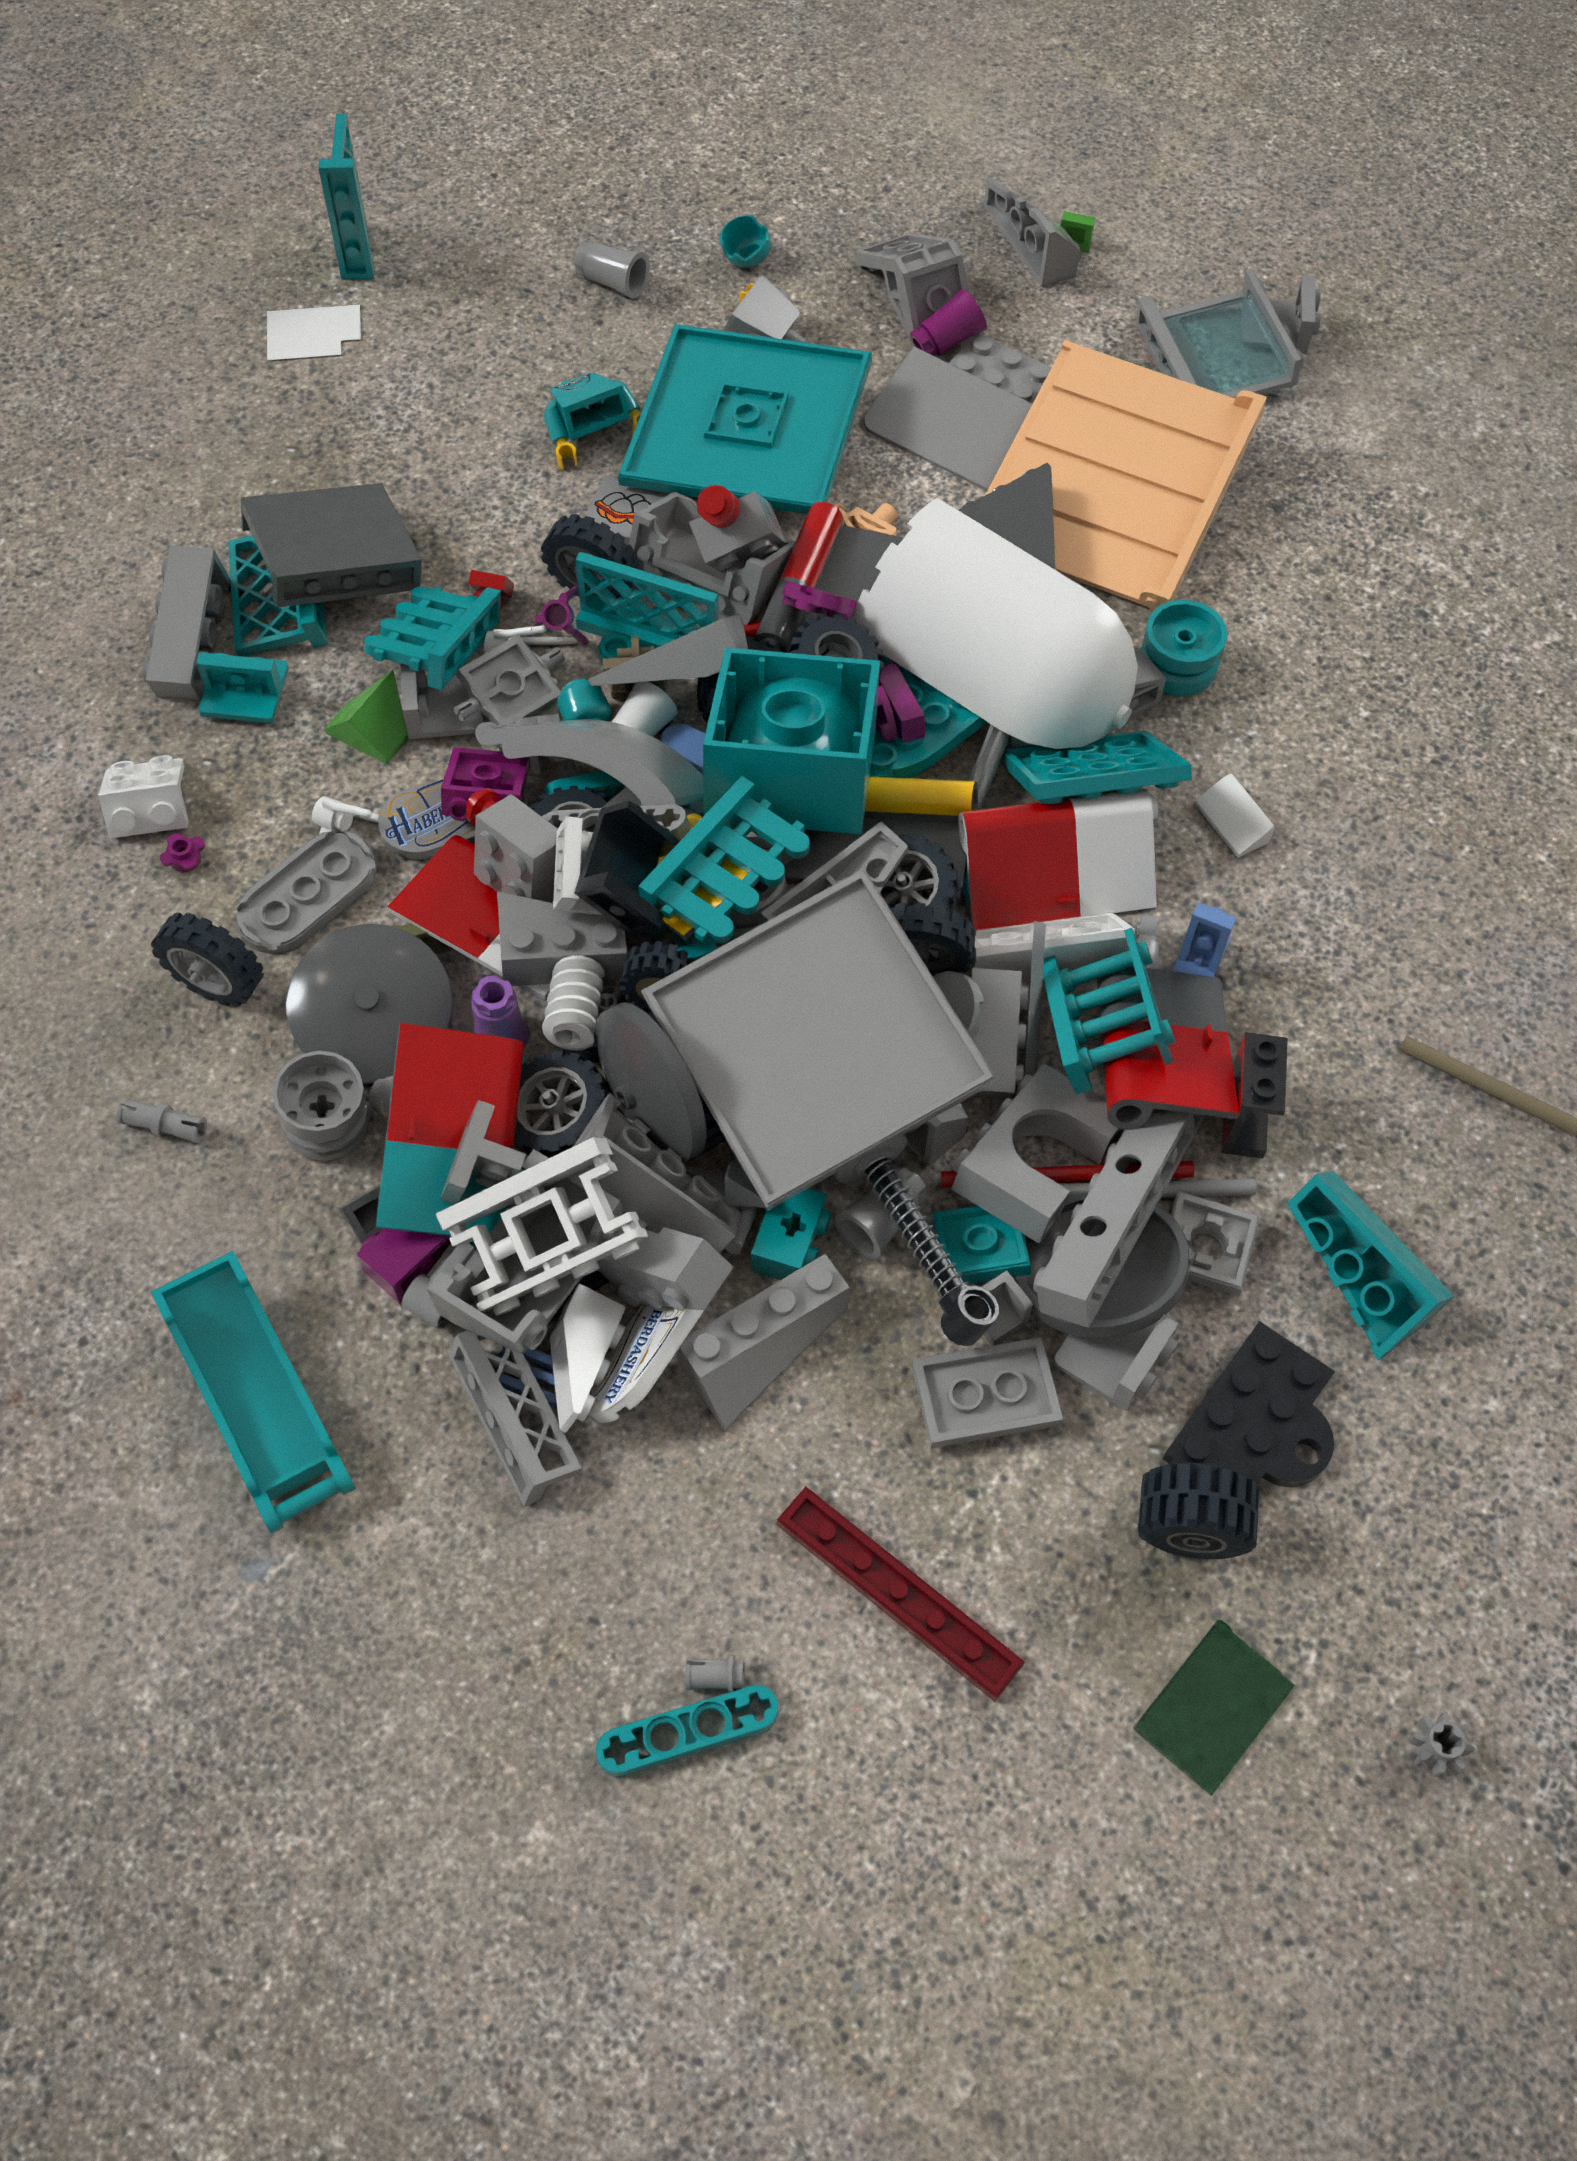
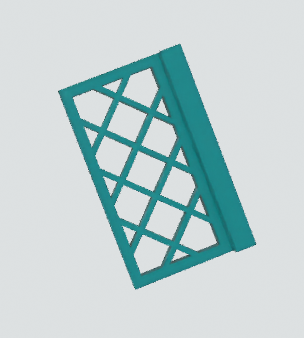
(346, 206)
(611, 615)
(309, 617)

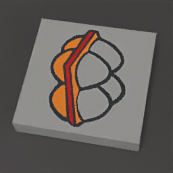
(618, 504)

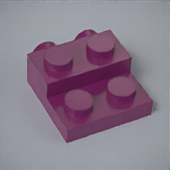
(480, 769)

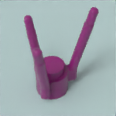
(560, 616)

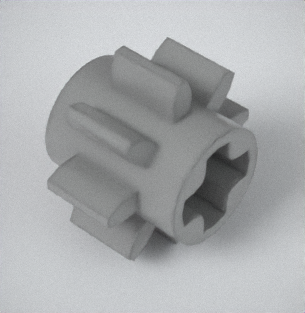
(1450, 1736)

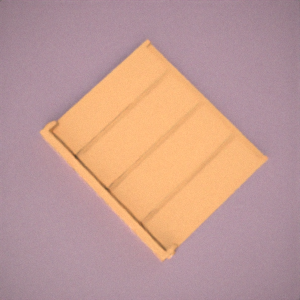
(1131, 468)

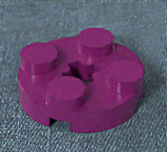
(817, 600)

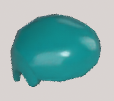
(745, 241)

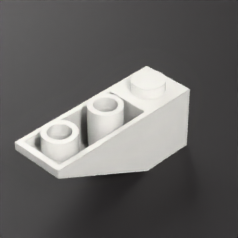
(578, 1350)

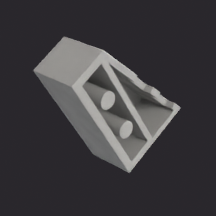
(538, 937)
(1000, 1028)
(668, 1271)

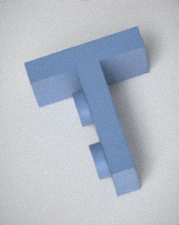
(1205, 941)

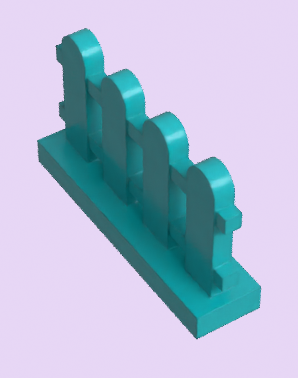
(436, 631)
(716, 834)

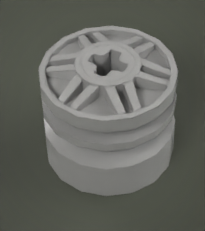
(320, 1085)

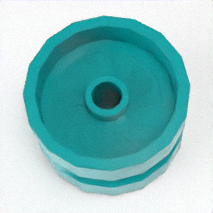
(1185, 645)

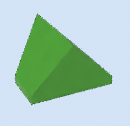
(373, 721)

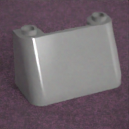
(669, 549)
(527, 1324)

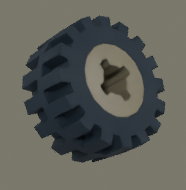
(647, 966)

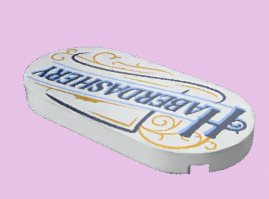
(640, 1358)

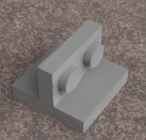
(480, 1157)

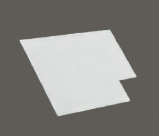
(311, 331)

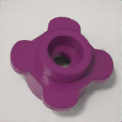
(185, 860)

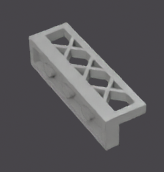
(502, 1421)

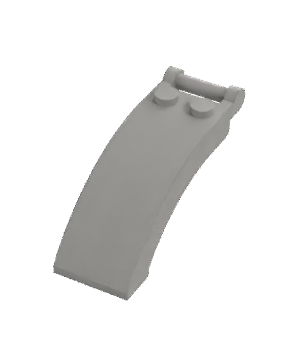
(629, 755)

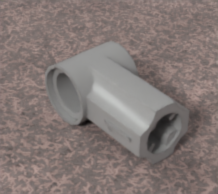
(417, 1297)

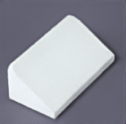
(1235, 816)

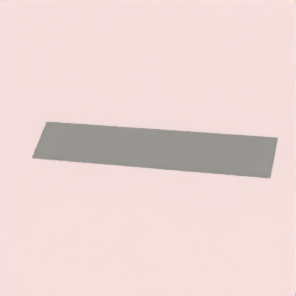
(1035, 998)

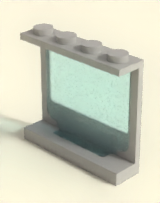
(1223, 342)

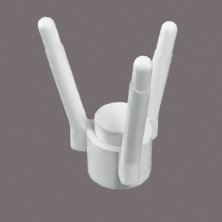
(499, 636)
(337, 816)

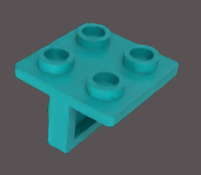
(240, 686)

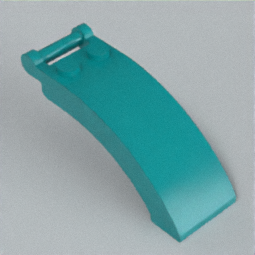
(251, 1389)

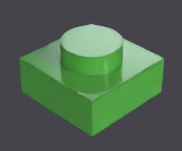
(1079, 228)

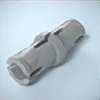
(161, 1120)

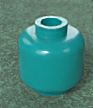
(583, 701)

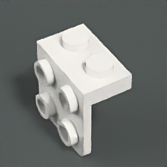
(143, 797)

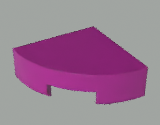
(885, 719)

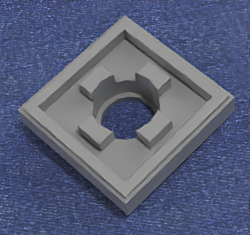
(1233, 1231)

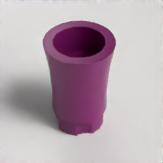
(950, 325)

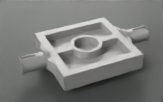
(509, 682)

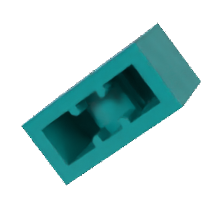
(774, 1249)

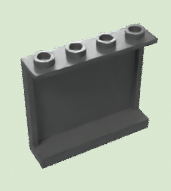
(332, 544)

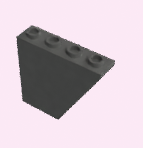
(1021, 513)

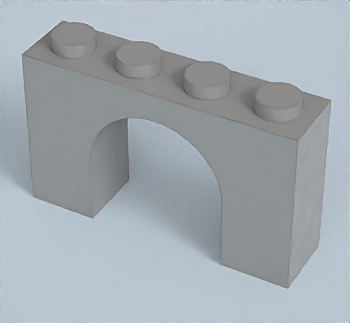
(1001, 1181)

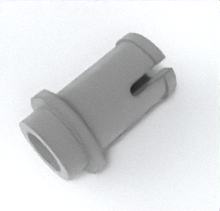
(715, 1674)

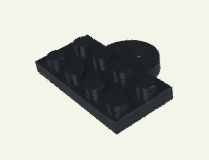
(1261, 1414)

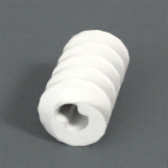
(573, 1003)

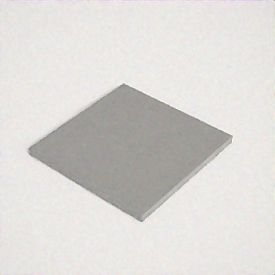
(817, 1038)

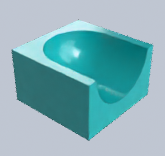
(797, 732)

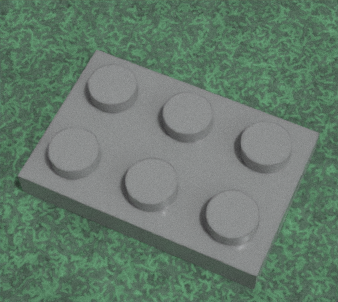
(986, 1392)

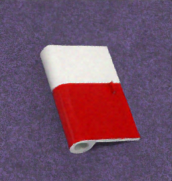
(1060, 859)
(456, 907)

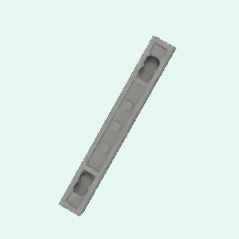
(1086, 1265)

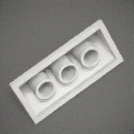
(1071, 940)

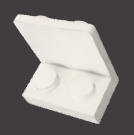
(570, 855)

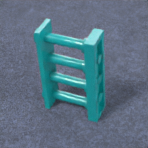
(1068, 1007)

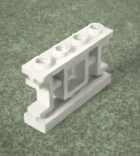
(529, 1195)

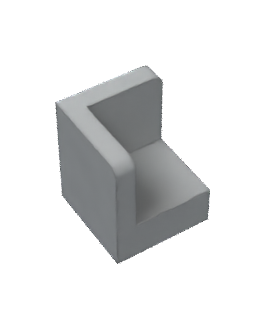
(1013, 1308)

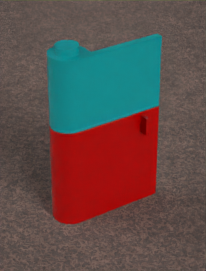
(432, 1095)

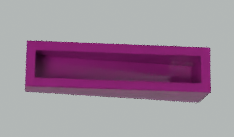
(906, 710)

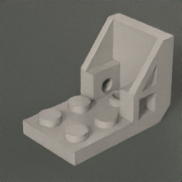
(918, 274)

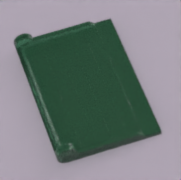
(1214, 1707)

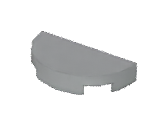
(963, 997)

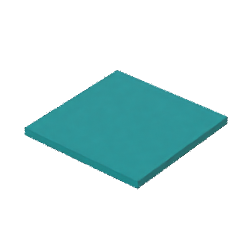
(746, 417)

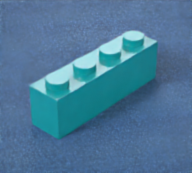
(1373, 1268)

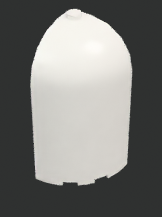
(1000, 632)

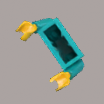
(584, 407)

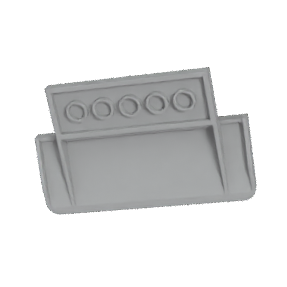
(960, 410)

